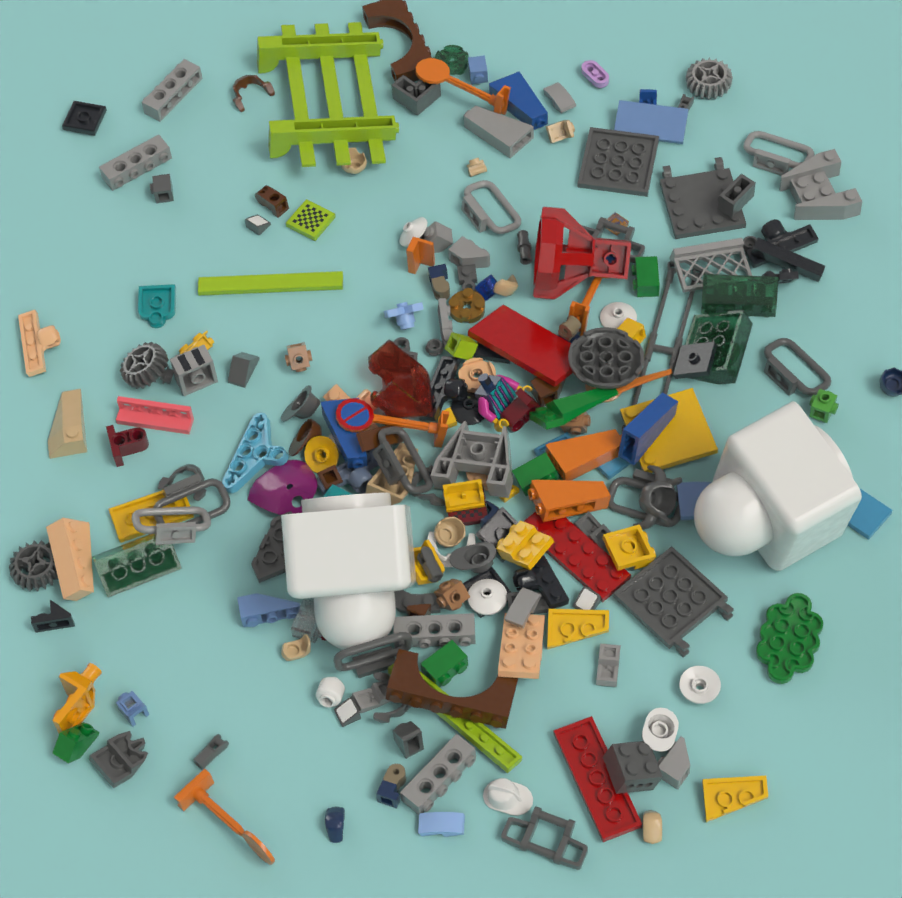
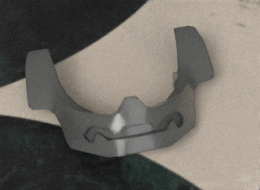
(164, 482)
(434, 500)
(385, 717)

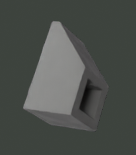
(439, 235)
(467, 253)
(676, 764)

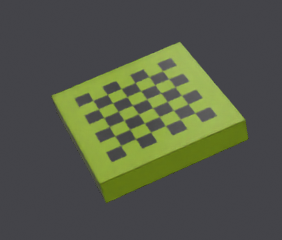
(310, 220)

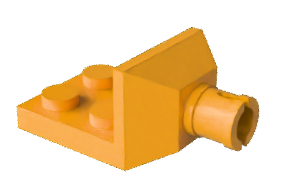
(81, 697)

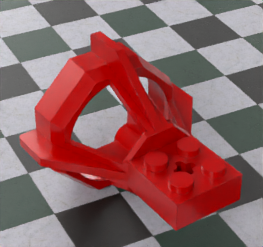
(582, 256)

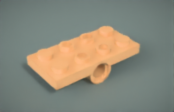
(522, 649)

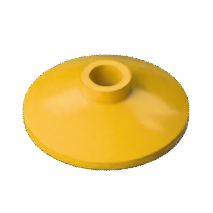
(314, 453)

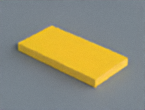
(122, 515)

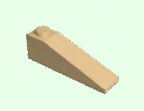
(68, 427)
(379, 483)

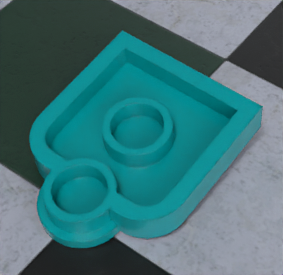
(157, 304)

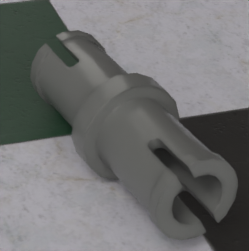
(524, 247)

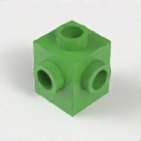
(823, 405)

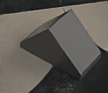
(242, 368)

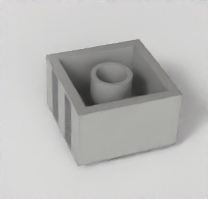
(194, 370)

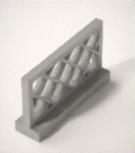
(704, 252)

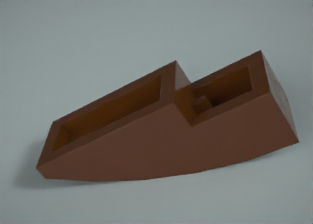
(369, 440)

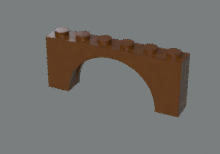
(395, 15)
(410, 688)

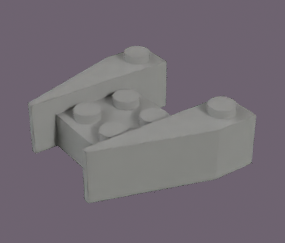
(815, 193)
(476, 454)

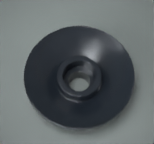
(467, 413)

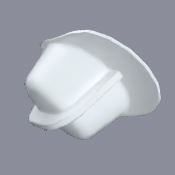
(660, 729)
(508, 797)

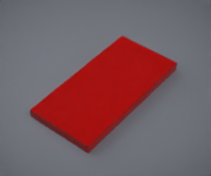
(524, 344)

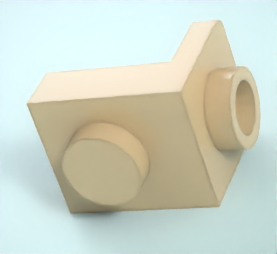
(560, 130)

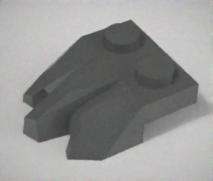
(119, 758)

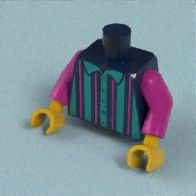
(495, 396)

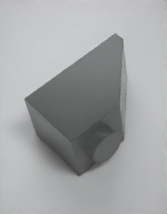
(408, 738)

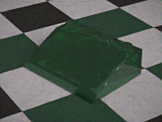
(731, 334)

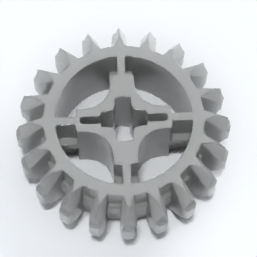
(709, 78)

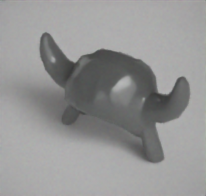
(658, 498)

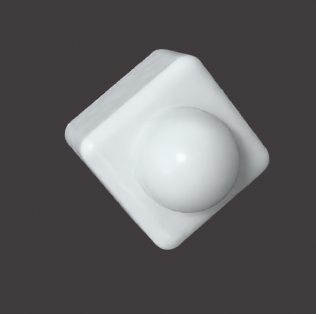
(777, 491)
(350, 561)

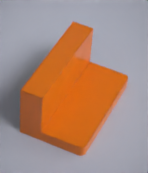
(419, 252)

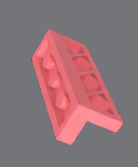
(153, 416)

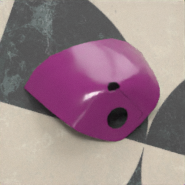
(271, 488)

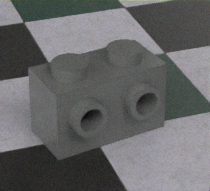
(736, 195)

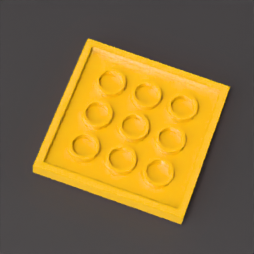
(683, 439)

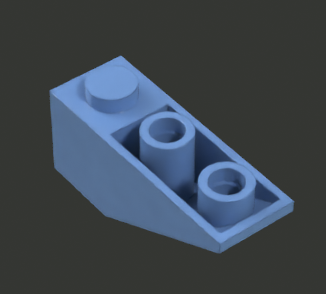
(262, 609)

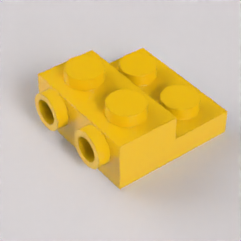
(524, 545)
(629, 548)

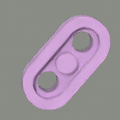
(595, 74)

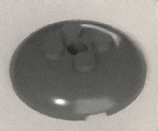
(601, 345)

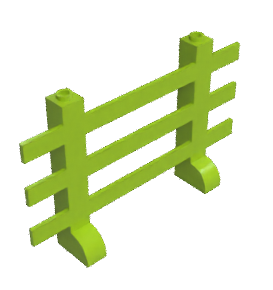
(336, 128)

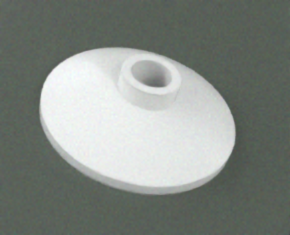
(413, 229)
(609, 315)
(490, 603)
(703, 677)

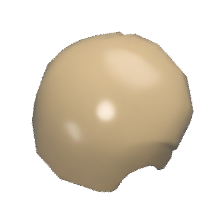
(358, 162)
(449, 532)

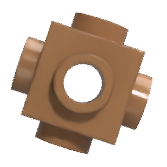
(298, 350)
(577, 425)
(451, 594)

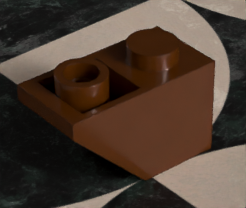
(545, 392)

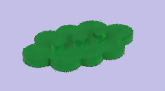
(789, 638)

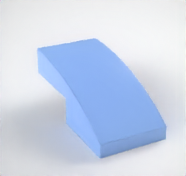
(441, 823)

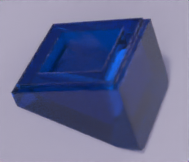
(486, 287)

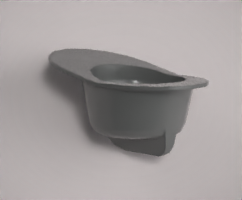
(302, 406)
(474, 557)

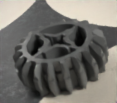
(144, 365)
(32, 561)

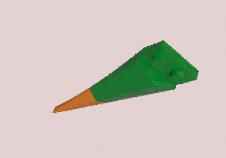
(567, 408)

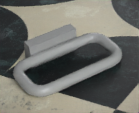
(770, 161)
(479, 217)
(172, 532)

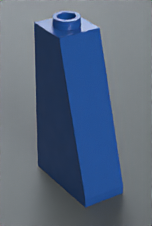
(522, 100)
(646, 428)
(345, 440)

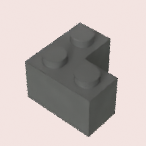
(415, 95)

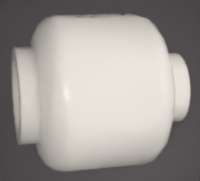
(330, 692)

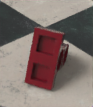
(518, 411)
(128, 441)

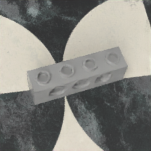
(172, 90)
(135, 162)
(443, 624)
(457, 749)

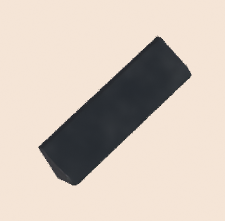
(788, 259)

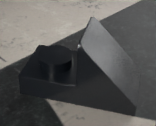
(57, 619)

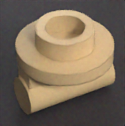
(476, 167)

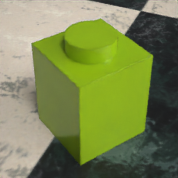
(461, 346)

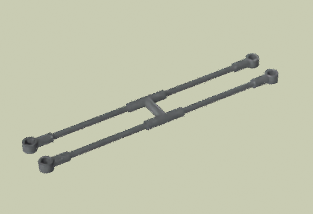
(651, 346)

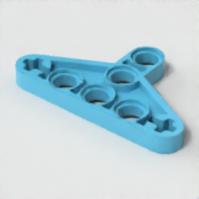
(252, 462)

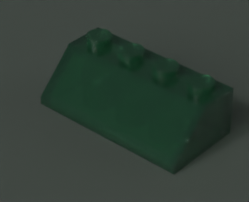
(737, 292)
(135, 564)

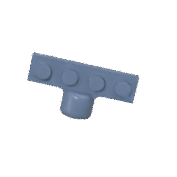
(356, 477)

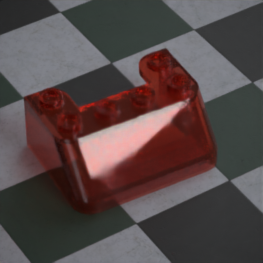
(404, 382)

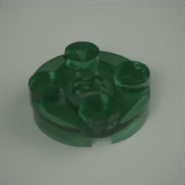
(460, 58)

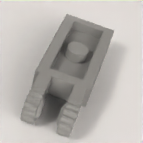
(444, 323)

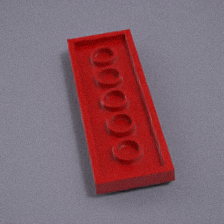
(581, 556)
(584, 755)

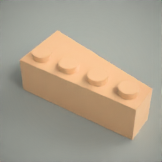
(72, 557)

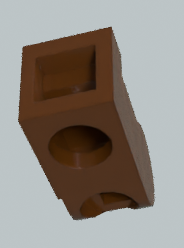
(272, 200)

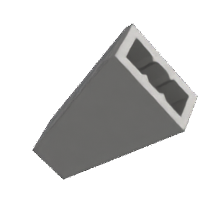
(498, 130)

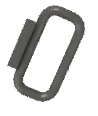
(786, 379)
(391, 466)
(640, 479)
(189, 486)
(373, 661)

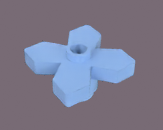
(404, 314)

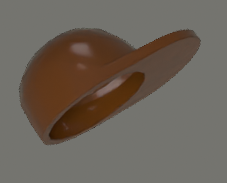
(306, 432)

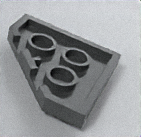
(270, 557)

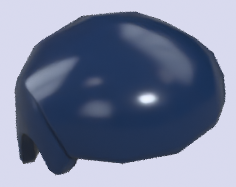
(891, 382)

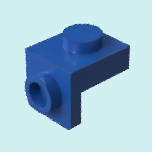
(648, 96)

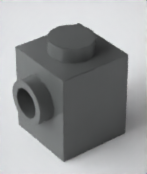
(162, 188)

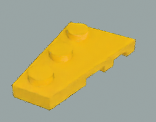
(575, 625)
(732, 794)

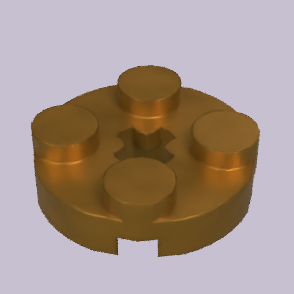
(467, 297)

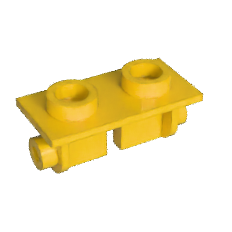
(198, 340)

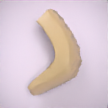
(506, 287)
(296, 649)
(652, 827)

